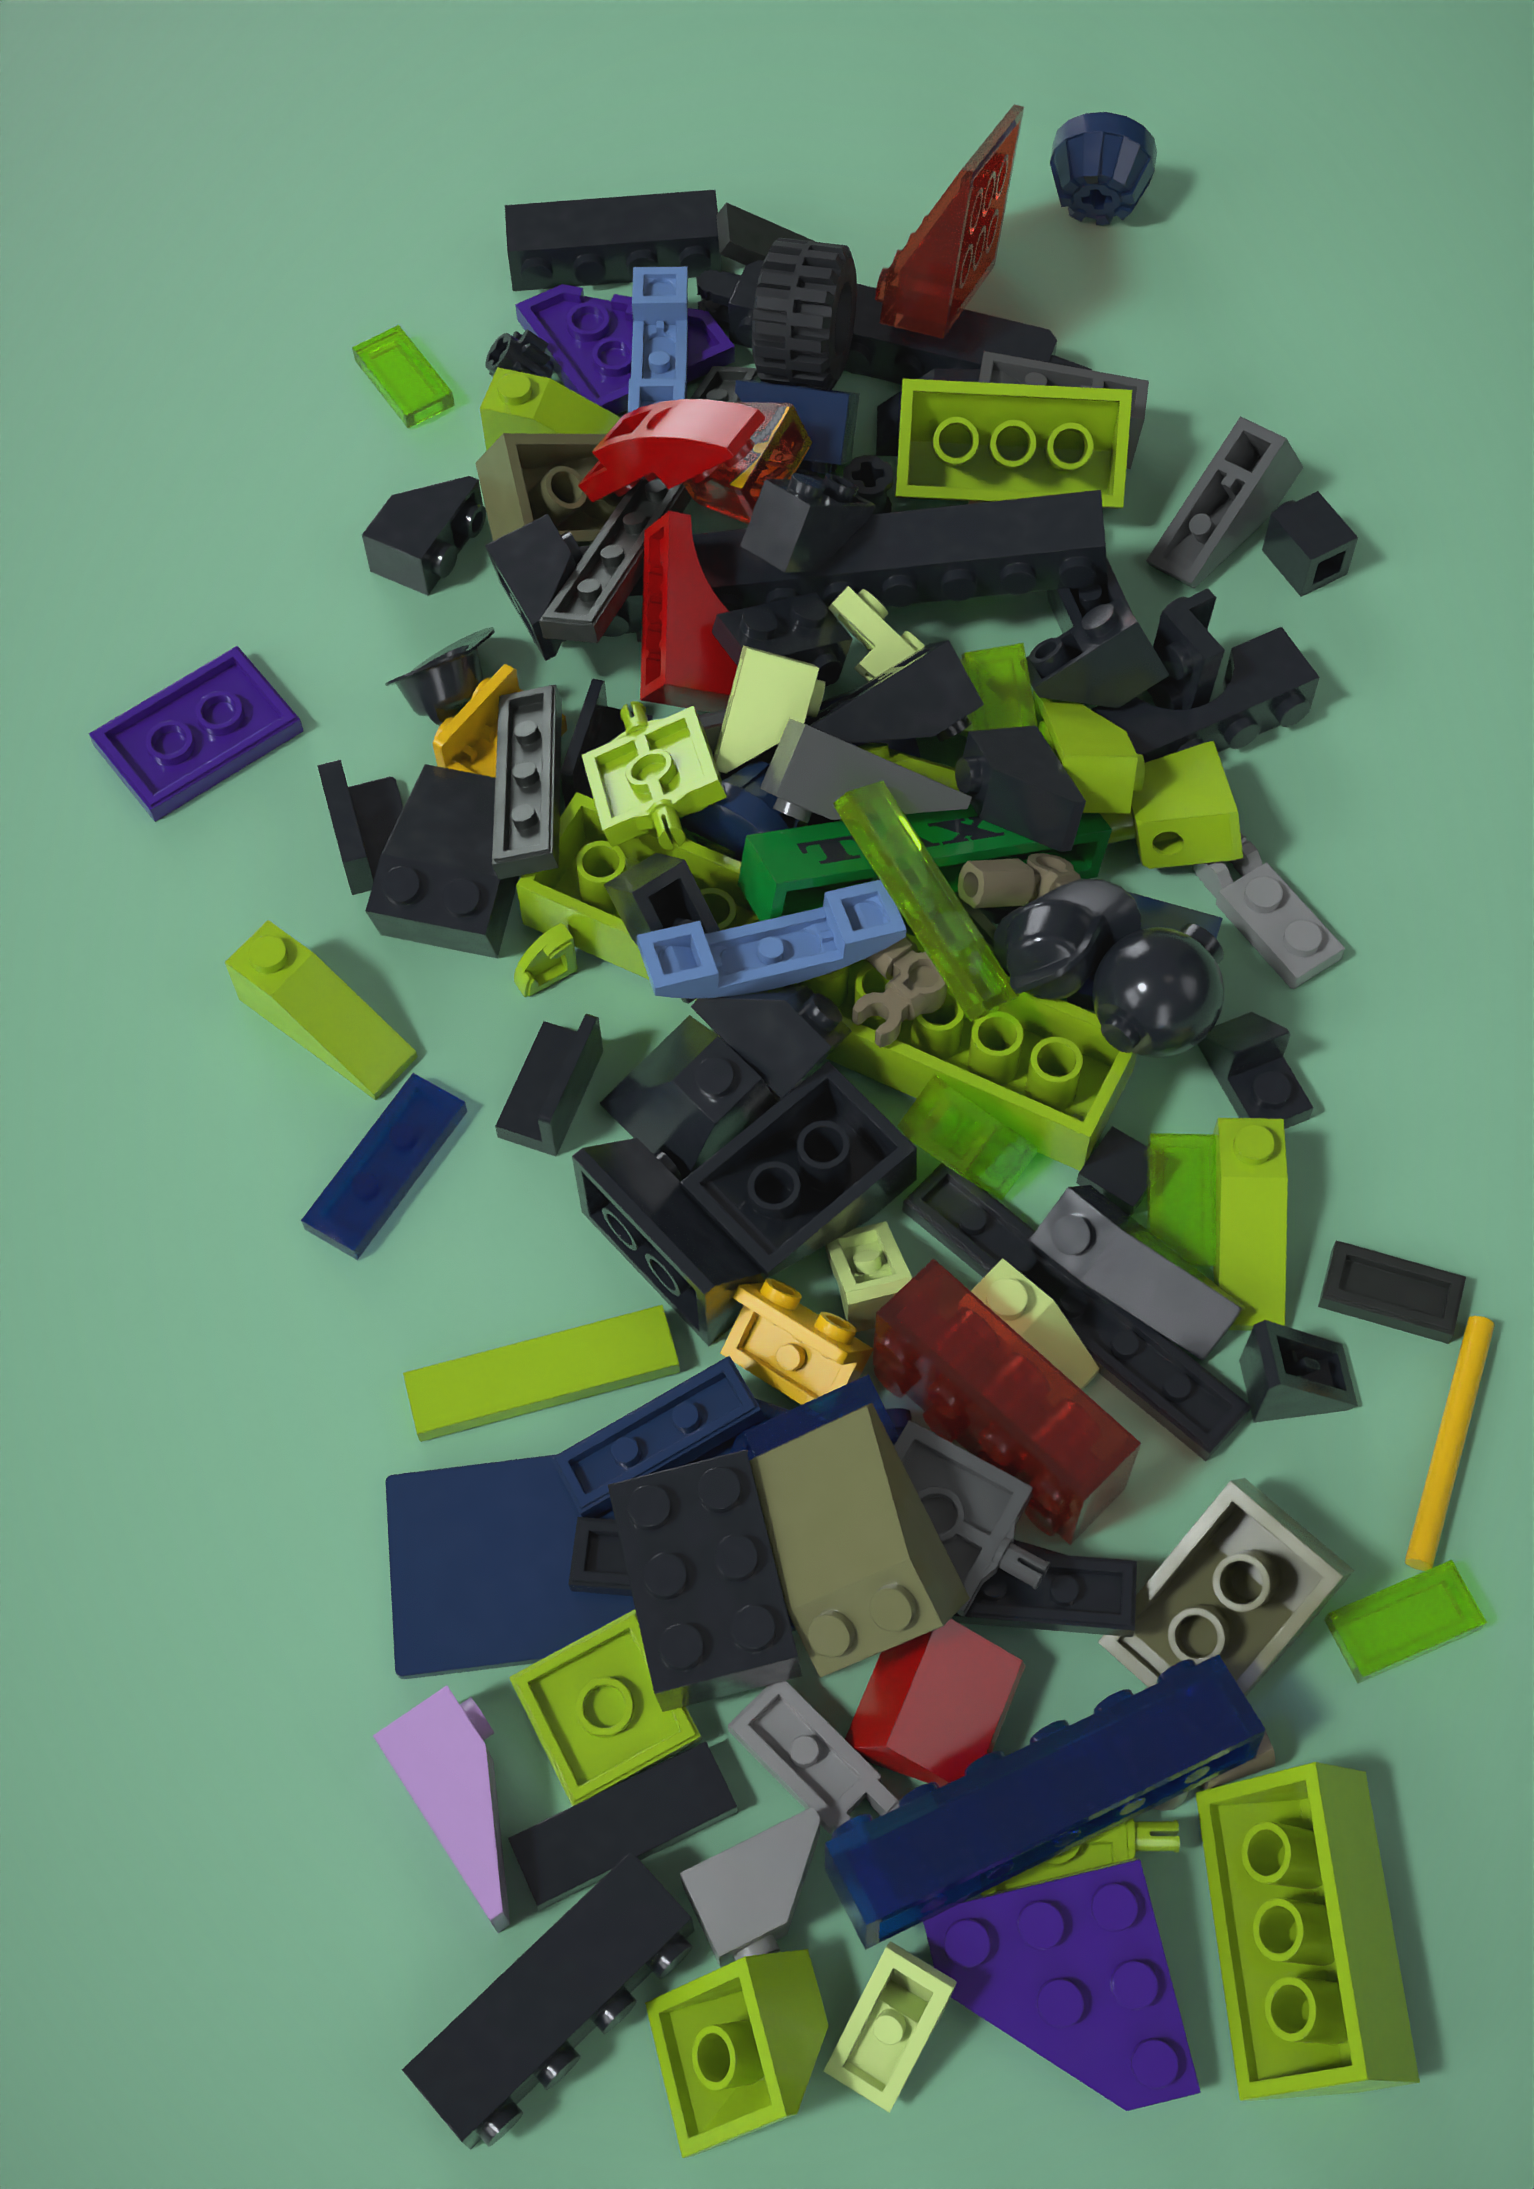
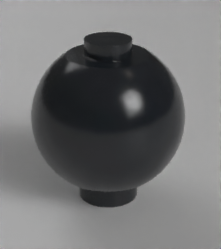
(1159, 990)

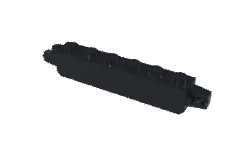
(883, 349)

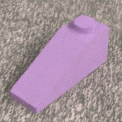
(452, 1780)

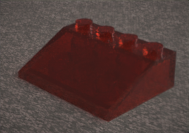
(955, 242)

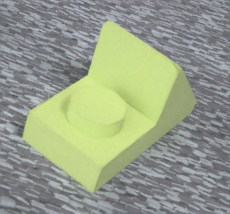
(867, 1271)
(890, 2026)

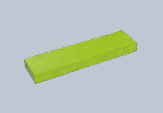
(541, 1373)

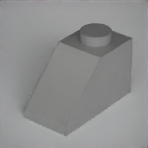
(753, 1888)

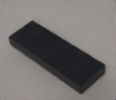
(631, 1816)

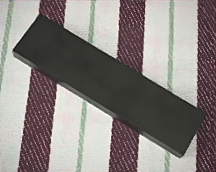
(527, 782)

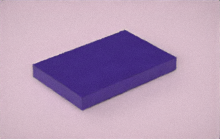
(196, 733)

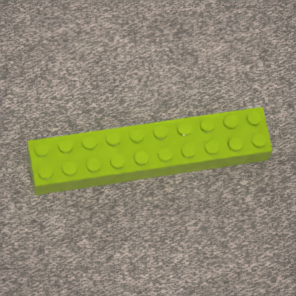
(1027, 1064)

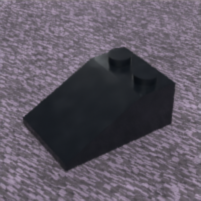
(438, 869)
(804, 1172)

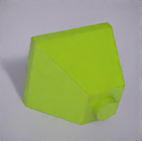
(738, 2046)

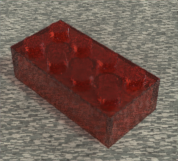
(1002, 1400)

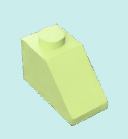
(761, 701)
(1036, 1320)

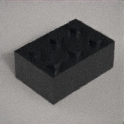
(704, 1581)

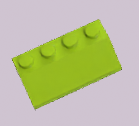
(1011, 441)
(1305, 1935)

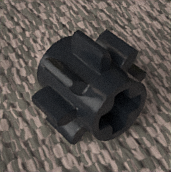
(520, 354)

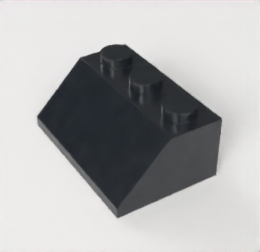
(664, 1233)

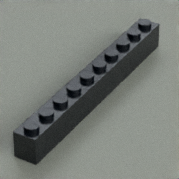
(919, 557)

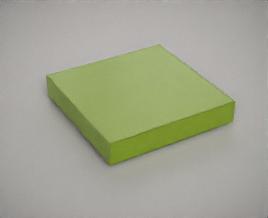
(600, 1710)

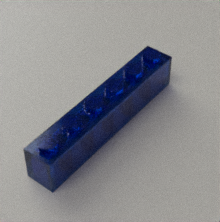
(1040, 1799)

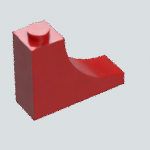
(678, 652)

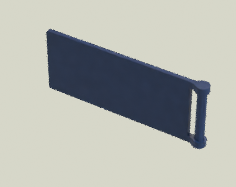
(488, 1564)

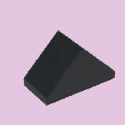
(1294, 1374)

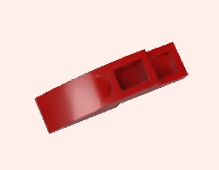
(672, 443)

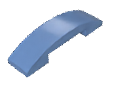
(659, 336)
(774, 951)

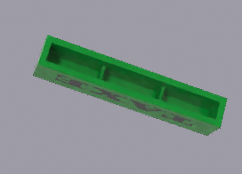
(796, 866)

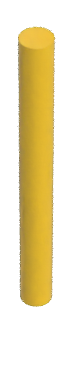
(1449, 1444)

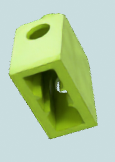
(1182, 812)

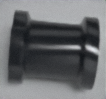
(874, 480)

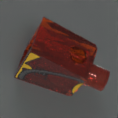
(777, 453)

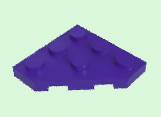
(594, 342)
(1075, 1978)

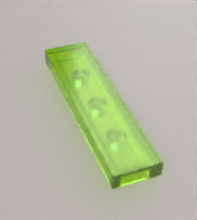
(925, 900)

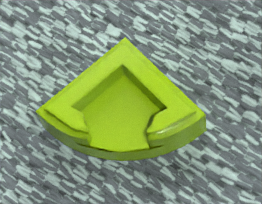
(546, 961)

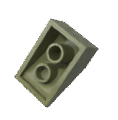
(539, 476)
(853, 1542)
(1231, 1588)

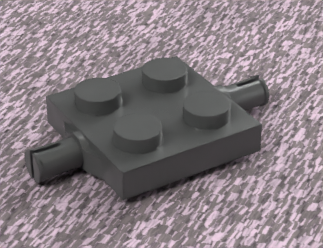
(970, 1508)

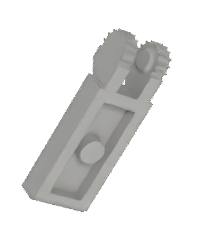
(1271, 916)
(808, 1756)

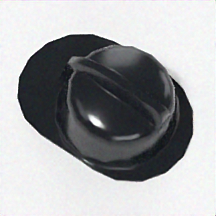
(445, 679)
(1063, 936)

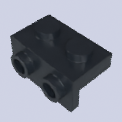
(790, 628)
(1187, 653)

